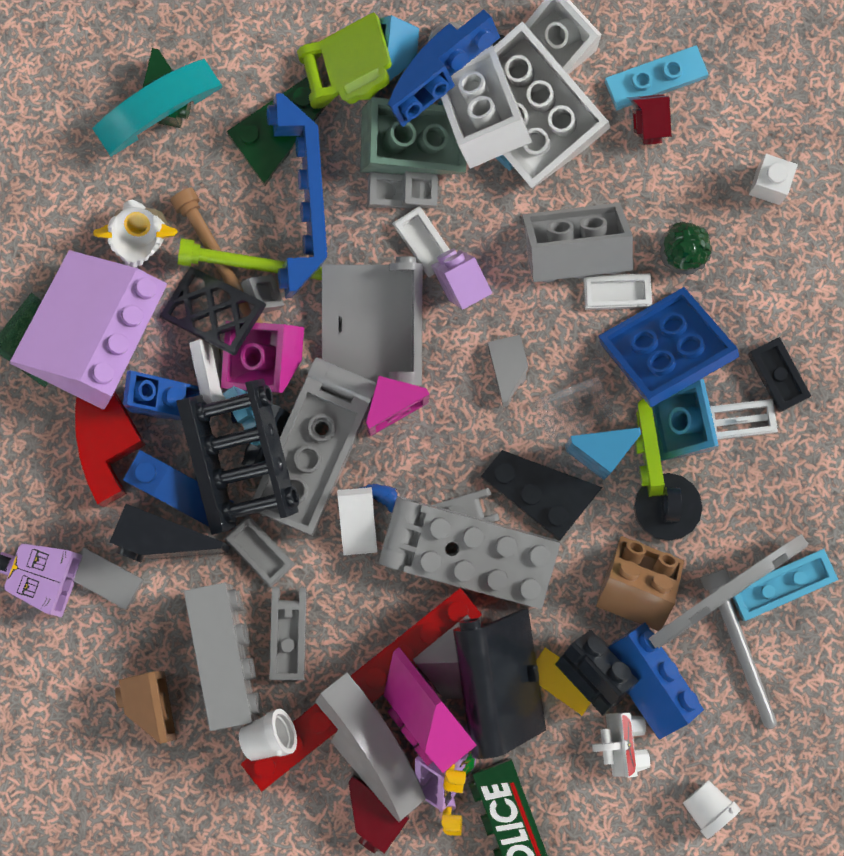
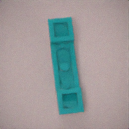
(155, 103)

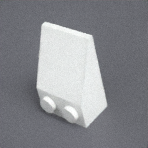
(484, 110)

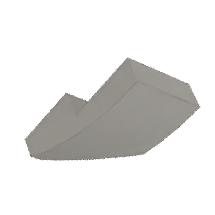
(509, 365)

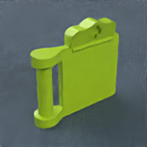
(354, 63)

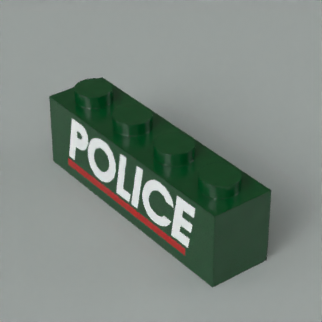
(506, 810)

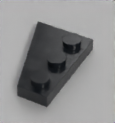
(541, 492)

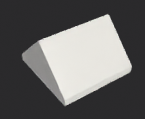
(564, 32)

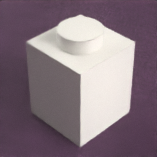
(773, 179)

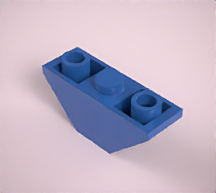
(155, 395)

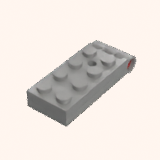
(313, 460)
(487, 555)

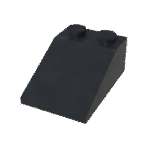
(153, 537)

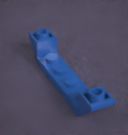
(291, 121)

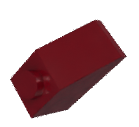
(372, 818)

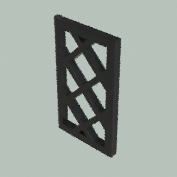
(241, 325)

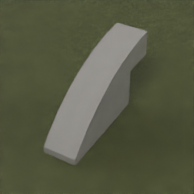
(370, 747)

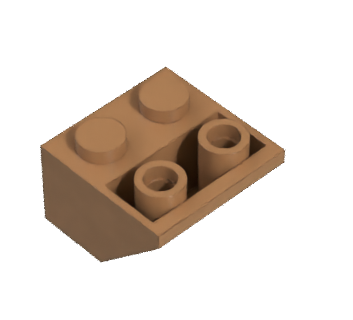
(641, 583)

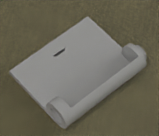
(374, 319)

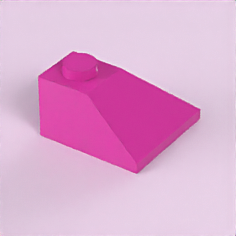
(267, 353)

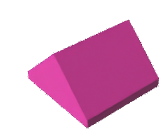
(393, 402)

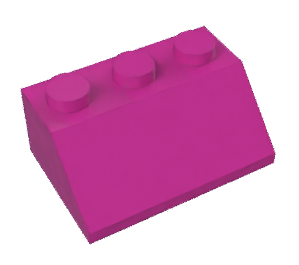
(424, 716)

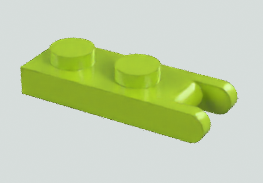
(647, 445)

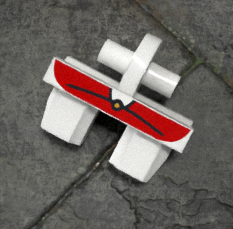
(619, 744)

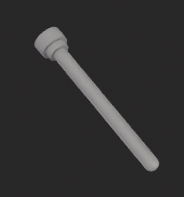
(712, 583)

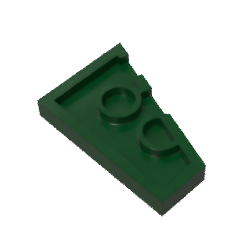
(257, 140)

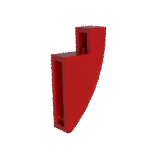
(101, 441)

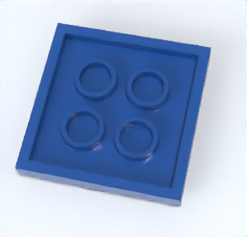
(668, 346)

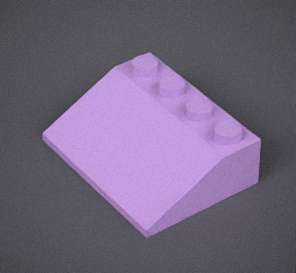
(88, 326)

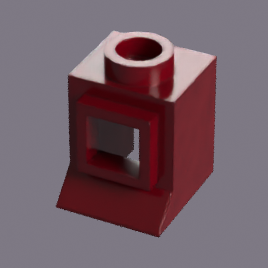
(651, 118)

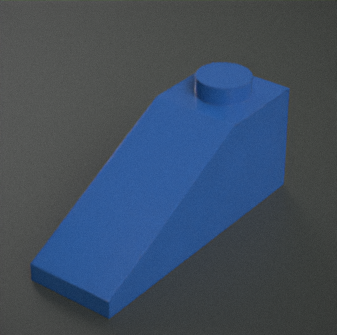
(167, 485)

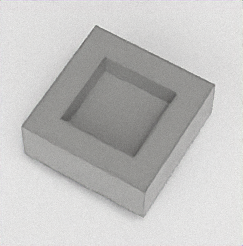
(264, 289)

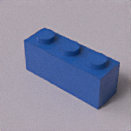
(661, 690)

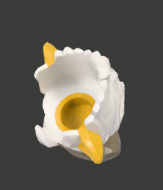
(135, 232)

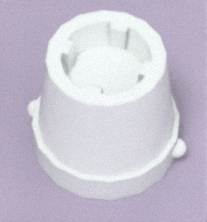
(268, 736)
(710, 809)

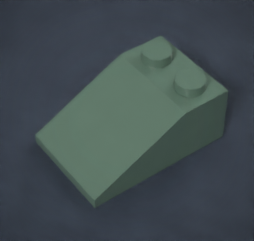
(419, 146)

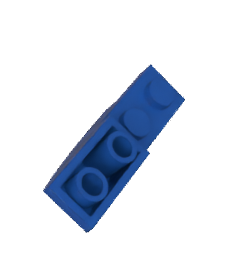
(431, 69)

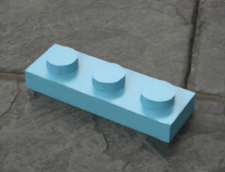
(785, 585)

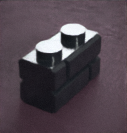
(596, 672)

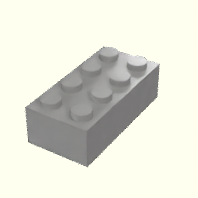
(222, 656)

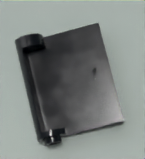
(499, 683)

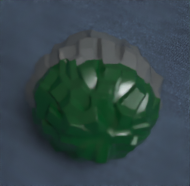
(685, 248)

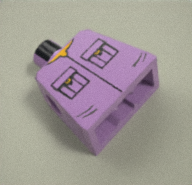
(41, 576)

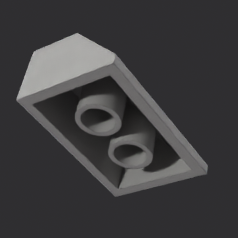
(578, 242)

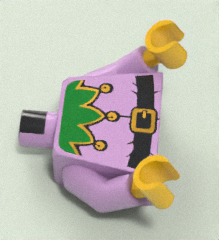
(442, 787)

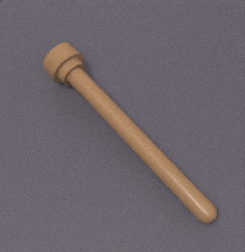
(187, 204)

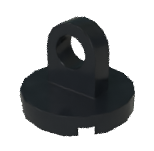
(670, 514)

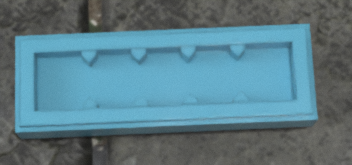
(657, 77)

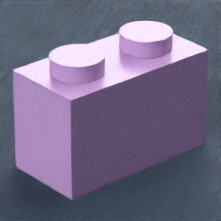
(461, 278)

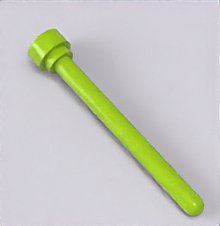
(192, 253)

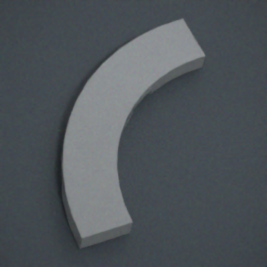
(728, 591)

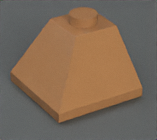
(148, 704)

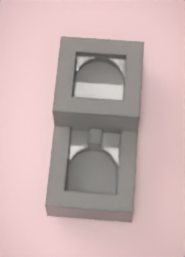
(403, 190)

